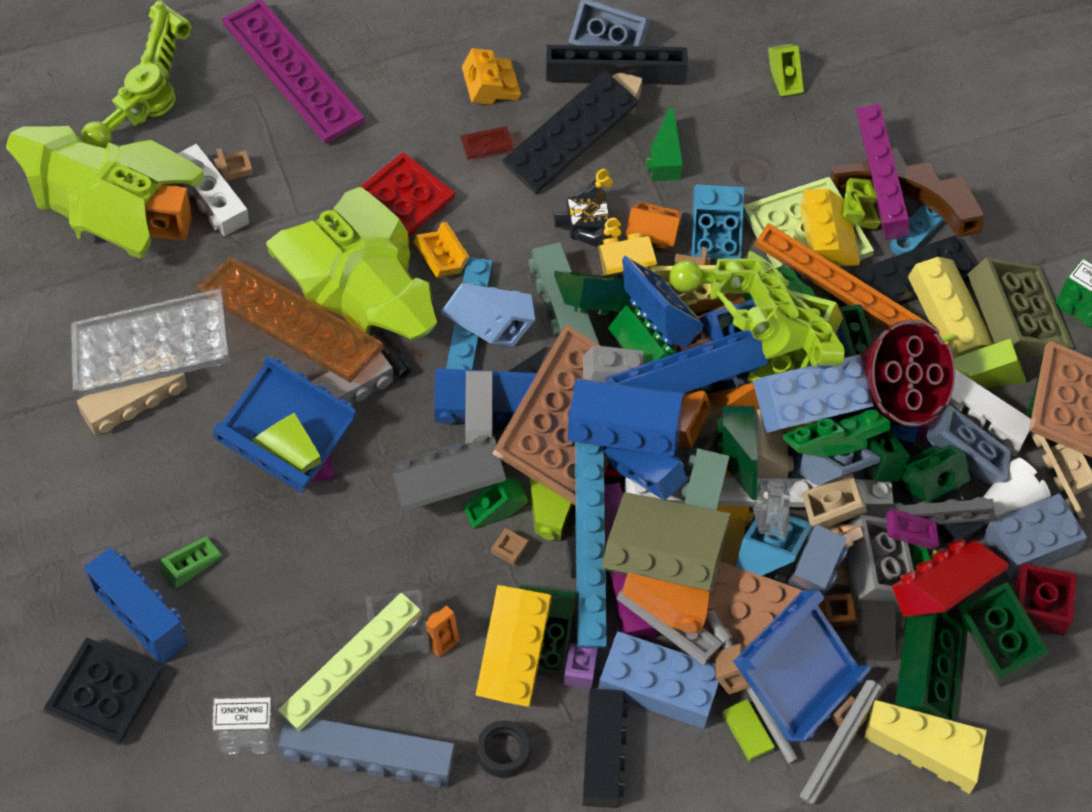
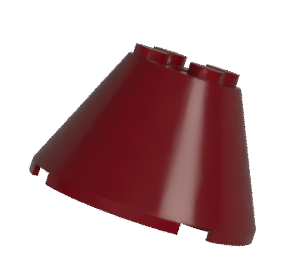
(909, 372)

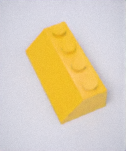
(513, 645)

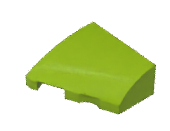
(859, 204)
(290, 444)

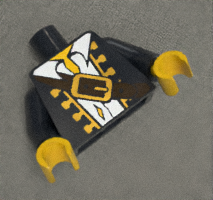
(589, 214)

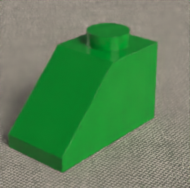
(495, 503)

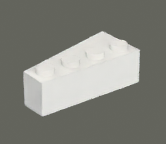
(989, 413)

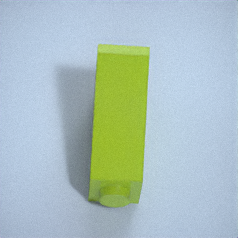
(993, 365)
(549, 511)

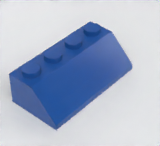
(660, 304)
(450, 395)
(625, 417)

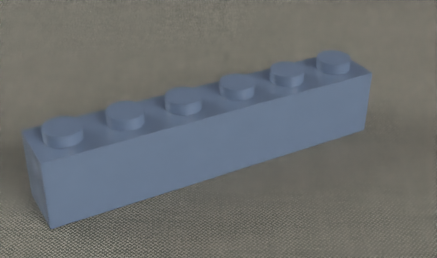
(368, 751)

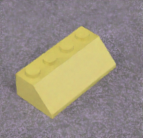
(949, 305)

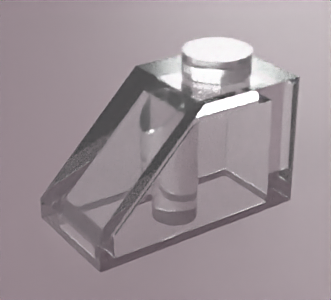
(772, 507)

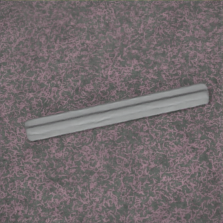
(840, 742)

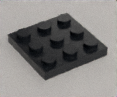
(102, 691)

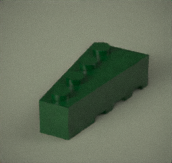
(886, 446)

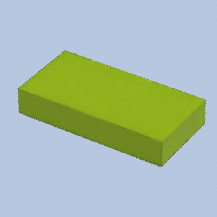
(748, 730)

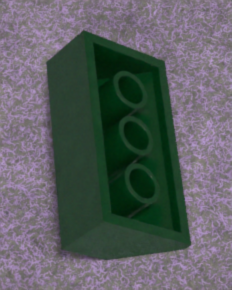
(931, 665)

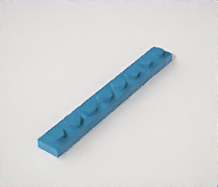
(590, 546)

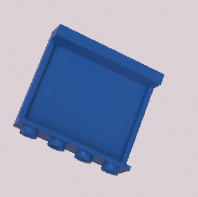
(272, 397)
(800, 668)

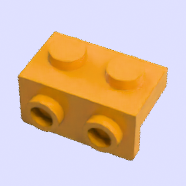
(442, 251)

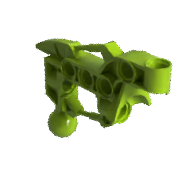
(775, 317)

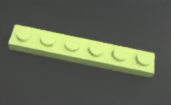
(349, 662)

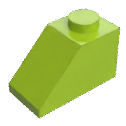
(786, 68)

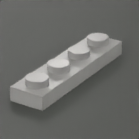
(699, 646)

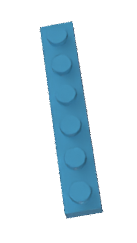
(463, 341)

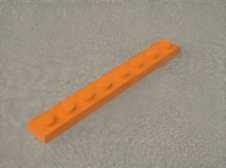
(831, 277)

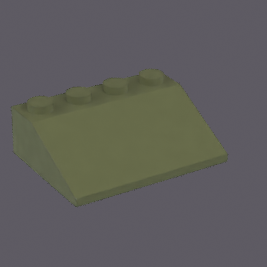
(1018, 306)
(667, 541)

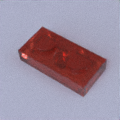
(486, 142)

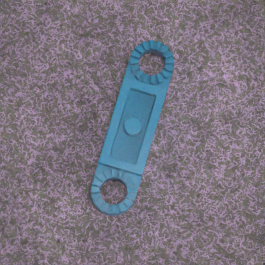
(920, 227)

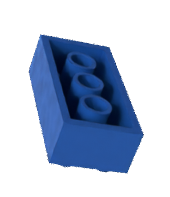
(136, 605)

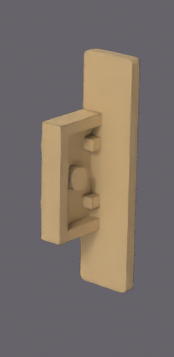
(1071, 468)

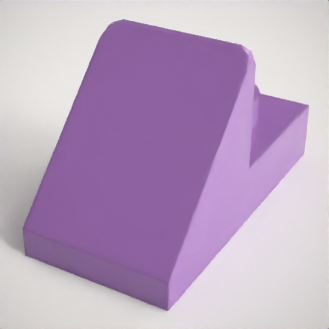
(580, 667)

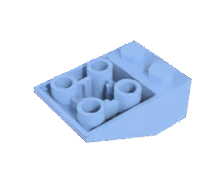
(491, 313)

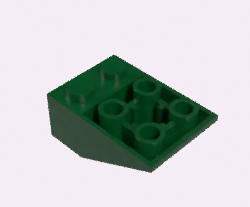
(557, 630)

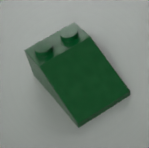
(740, 444)

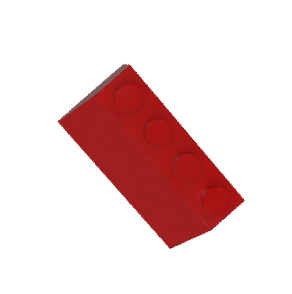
(947, 578)

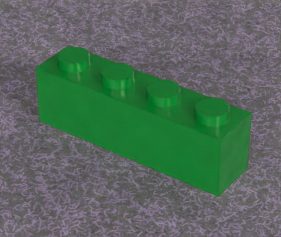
(636, 333)

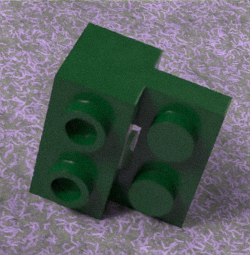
(935, 472)

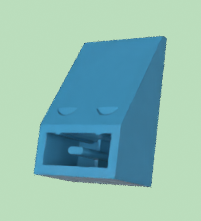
(717, 221)

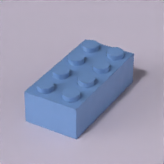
(812, 394)
(660, 679)

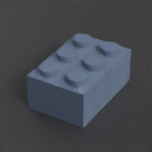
(1035, 534)
(818, 560)

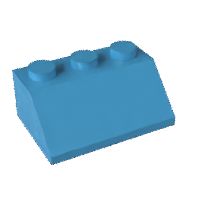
(767, 552)

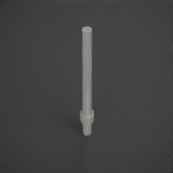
(724, 635)

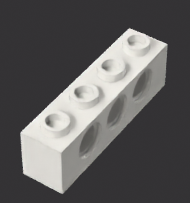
(215, 193)

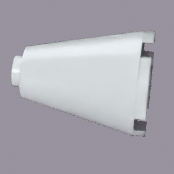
(1017, 490)

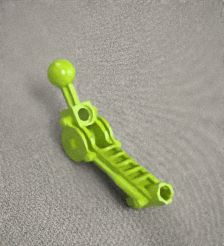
(147, 84)

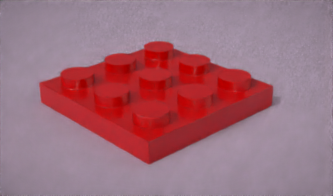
(409, 191)

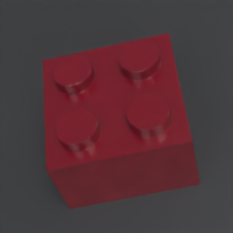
(1046, 597)

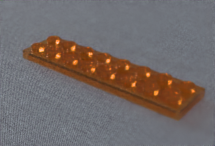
(293, 320)

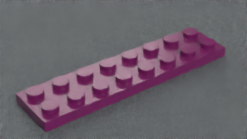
(293, 71)

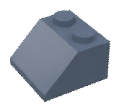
(828, 468)

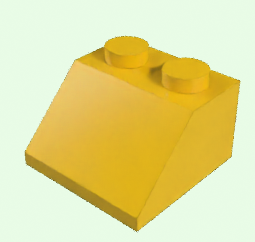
(636, 248)

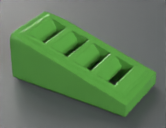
(177, 573)

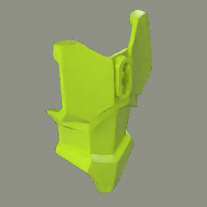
(87, 184)
(358, 266)

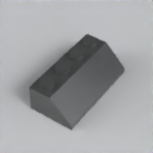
(448, 472)

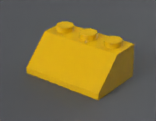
(826, 227)

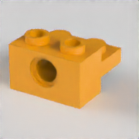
(489, 77)

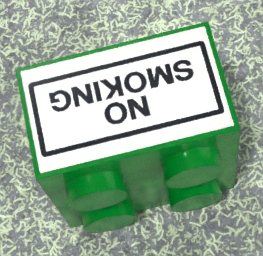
(1077, 293)

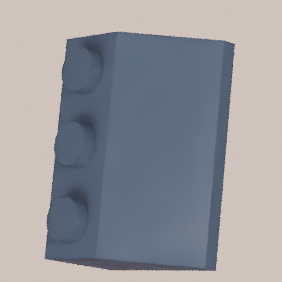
(608, 25)
(984, 455)

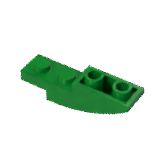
(839, 438)

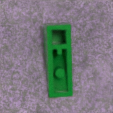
(665, 153)

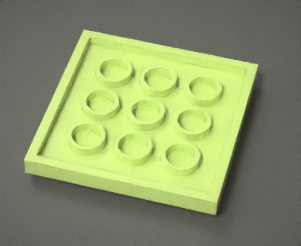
(784, 213)

